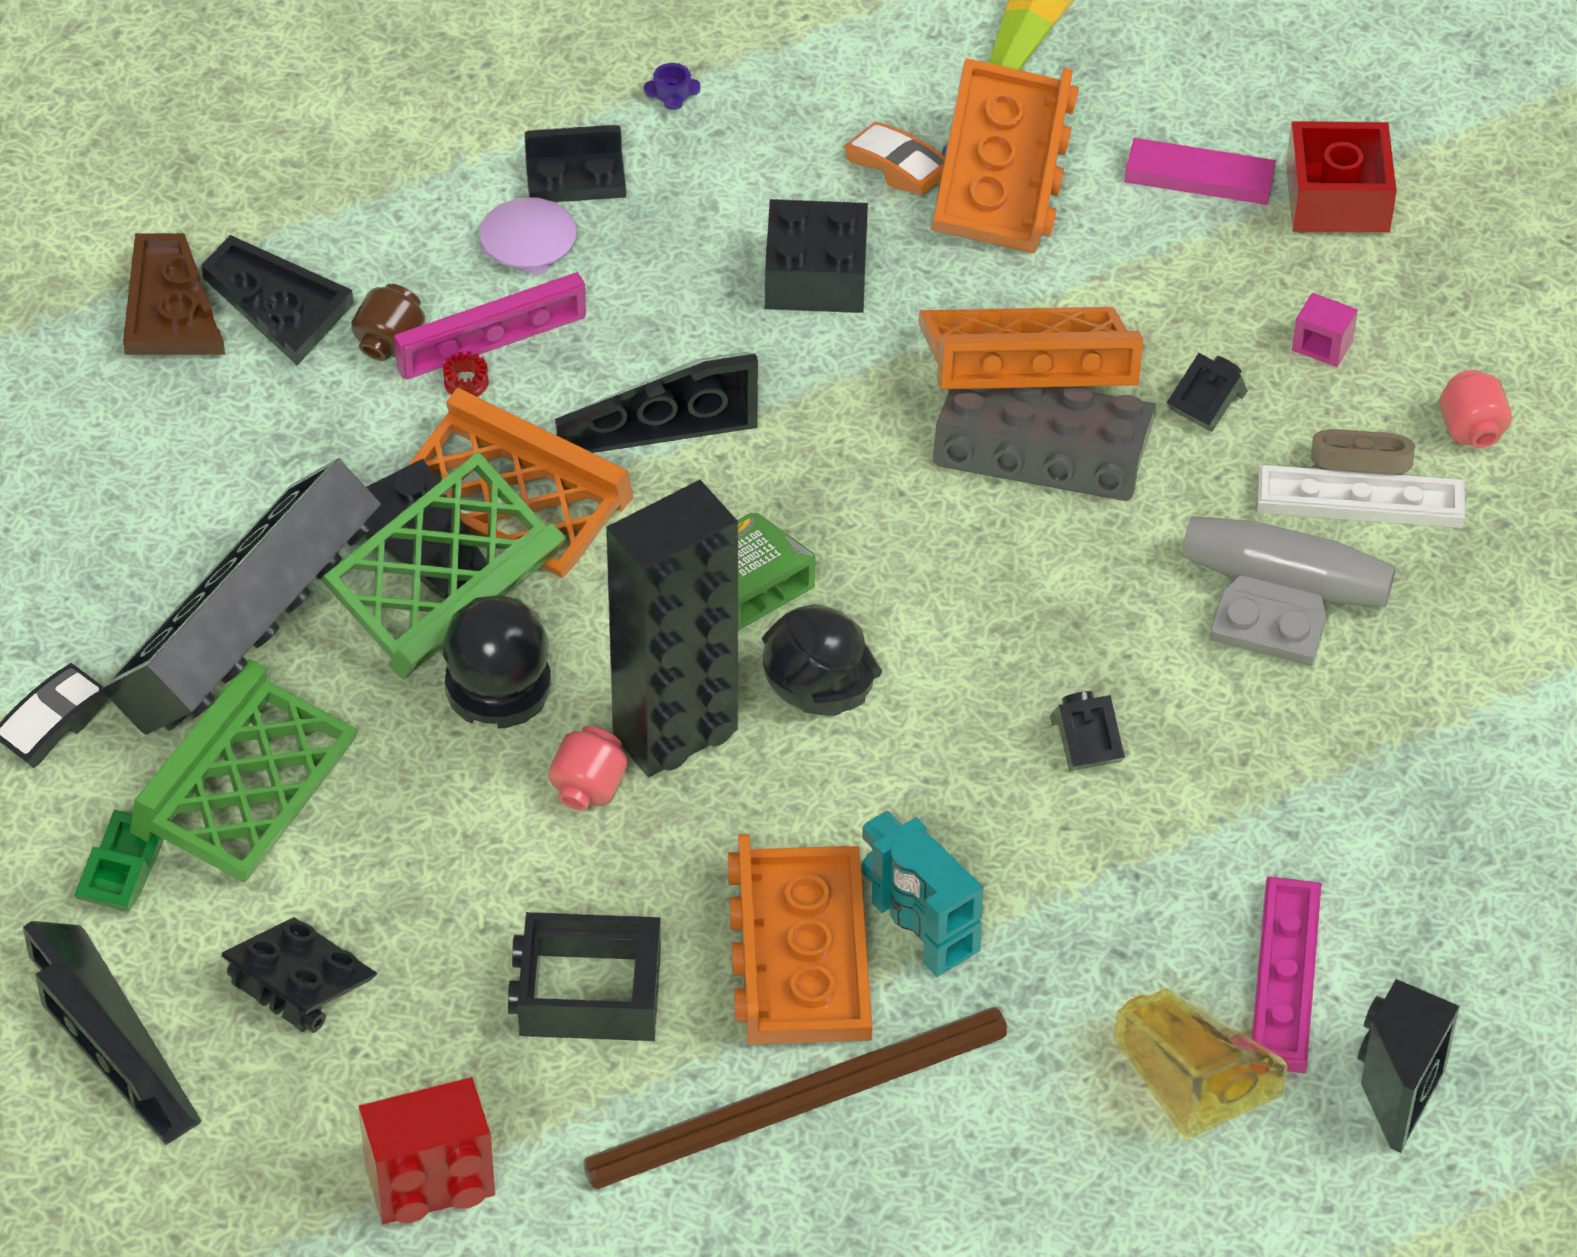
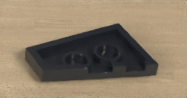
(277, 296)
(398, 493)

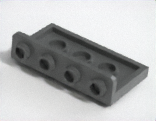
(1046, 437)

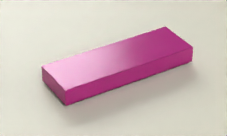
(1200, 171)

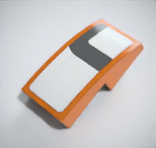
(901, 156)

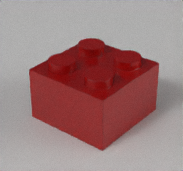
(1340, 176)
(427, 1151)

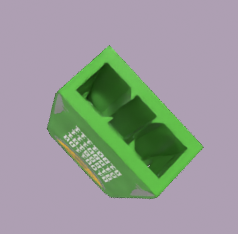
(770, 568)

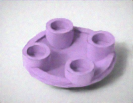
(528, 234)

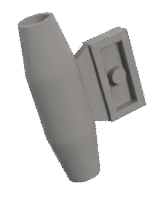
(1281, 583)

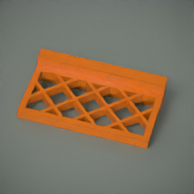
(1032, 347)
(542, 457)

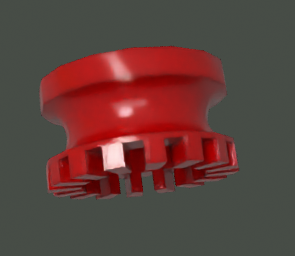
(466, 363)

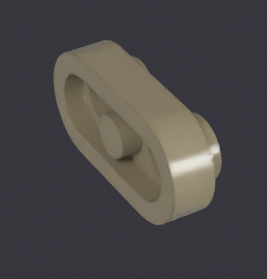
(1362, 451)

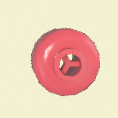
(1475, 409)
(588, 768)

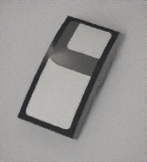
(51, 709)

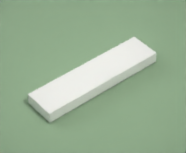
(1361, 496)

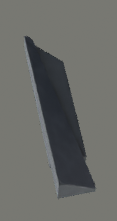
(101, 1021)

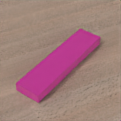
(491, 325)
(1287, 969)

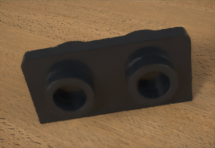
(575, 163)

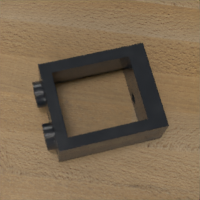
(587, 937)

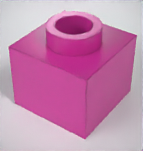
(1324, 329)

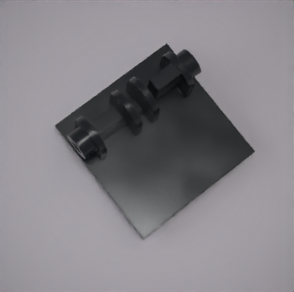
(295, 972)

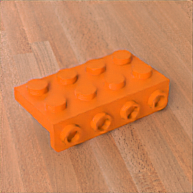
(1004, 155)
(800, 944)

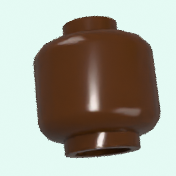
(384, 314)

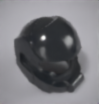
(809, 655)

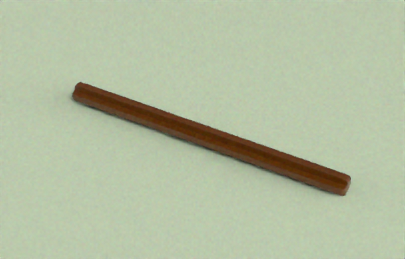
(794, 1098)

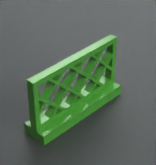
(498, 577)
(200, 758)

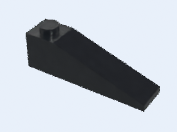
(683, 403)

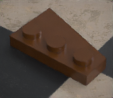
(167, 301)

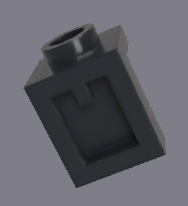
(1207, 390)
(1088, 730)

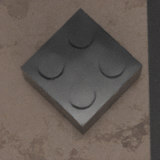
(816, 256)

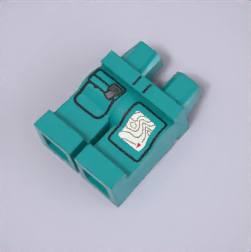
(923, 890)

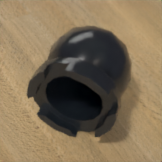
(496, 662)

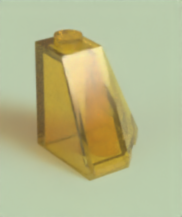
(1196, 1062)

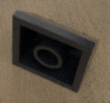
(1405, 1056)

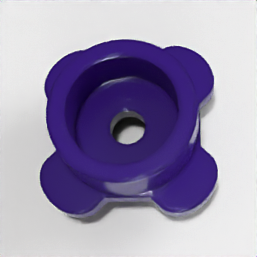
(672, 85)

